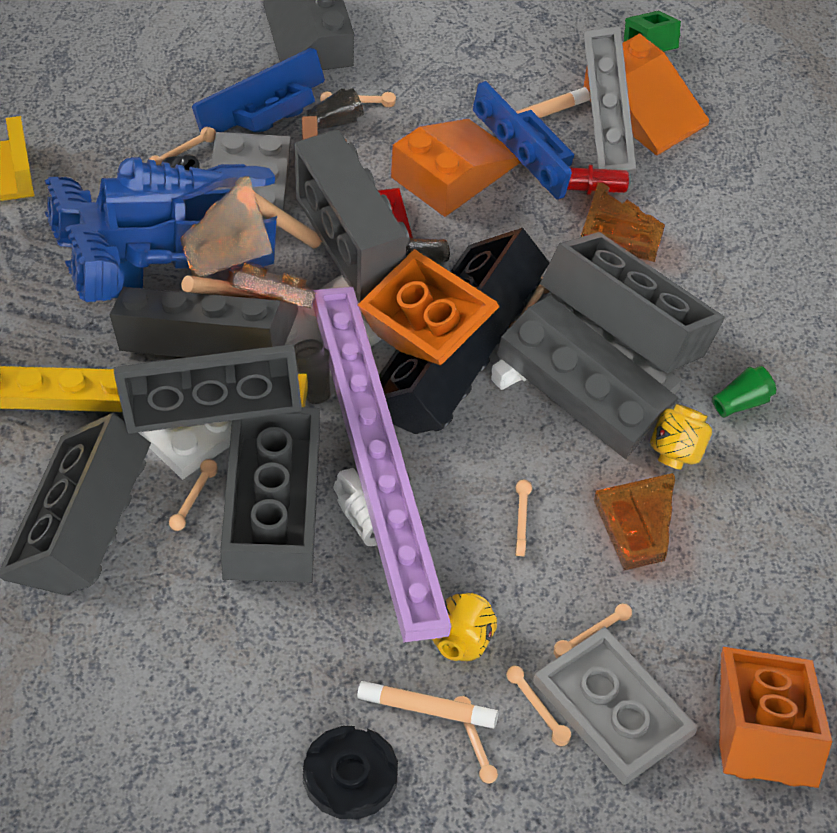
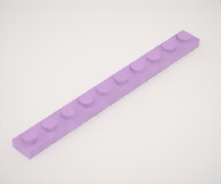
(381, 468)

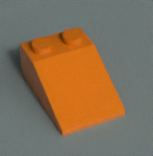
(659, 99)
(449, 163)
(425, 309)
(772, 718)

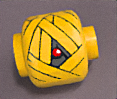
(681, 436)
(471, 627)

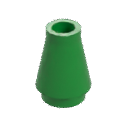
(746, 391)

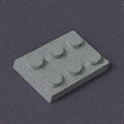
(256, 150)
(614, 705)

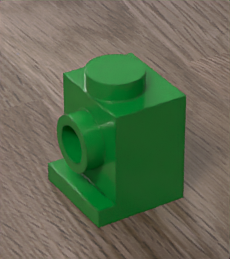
(656, 27)

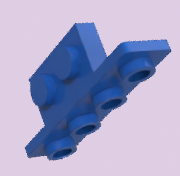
(264, 96)
(527, 139)

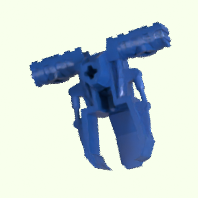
(139, 220)

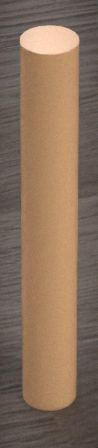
(288, 223)
(216, 287)

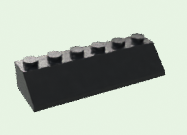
(425, 393)

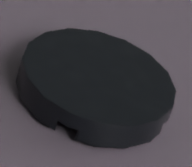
(347, 787)

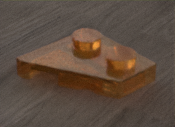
(624, 224)
(228, 233)
(284, 288)
(638, 519)

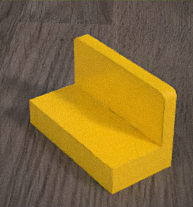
(14, 163)

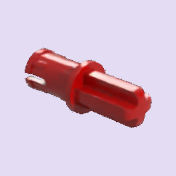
(587, 179)

